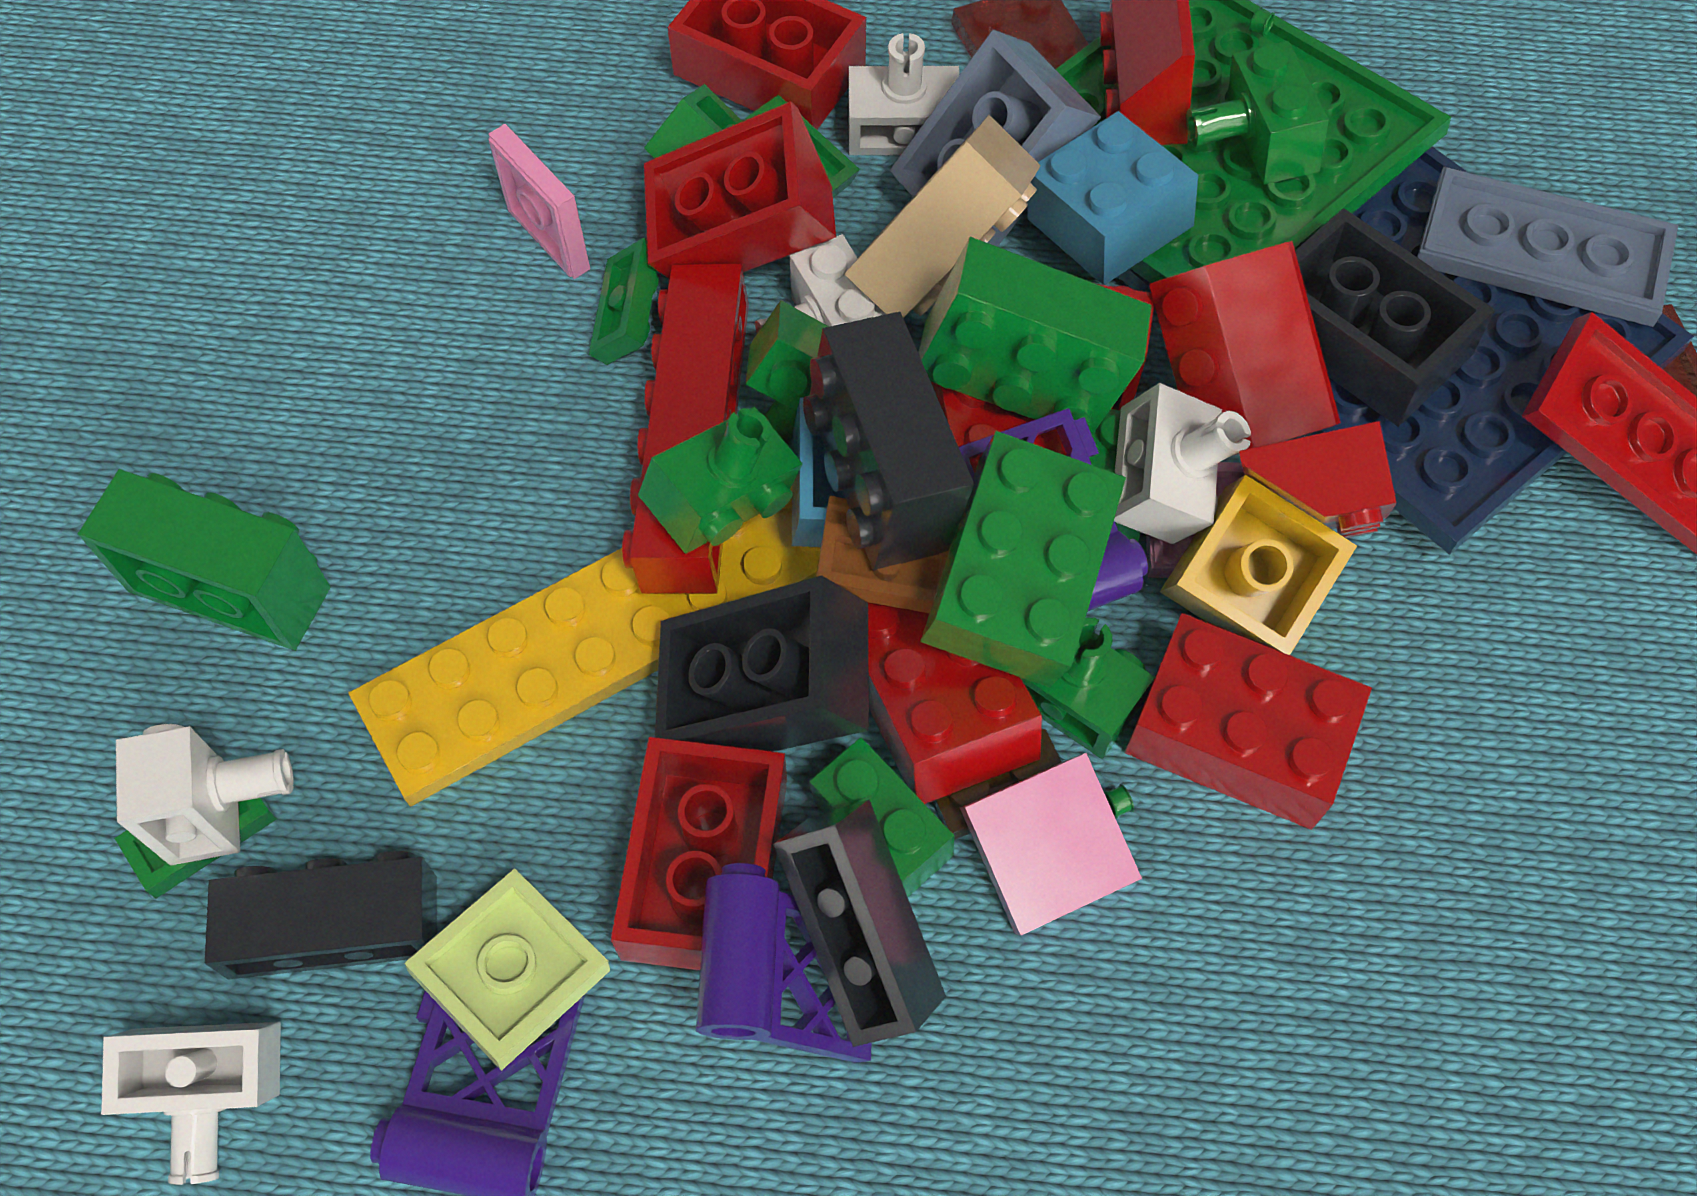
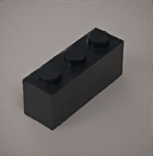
(320, 915)
(861, 923)

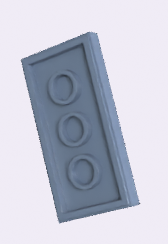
(1549, 246)

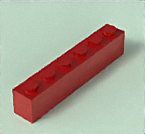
(693, 390)

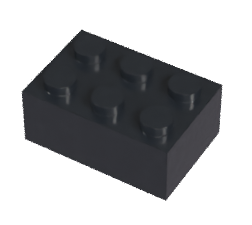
(1386, 317)
(886, 441)
(766, 669)

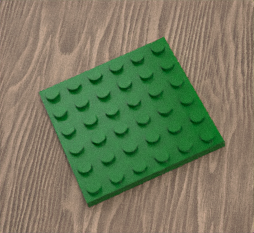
(1368, 142)

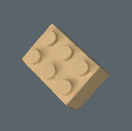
(971, 192)

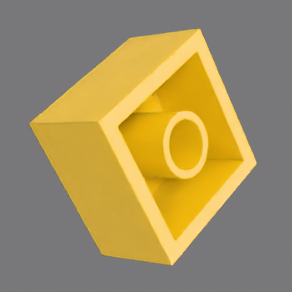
(1259, 567)

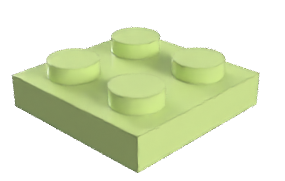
(507, 968)

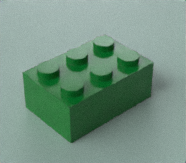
(1032, 336)
(207, 557)
(1024, 560)

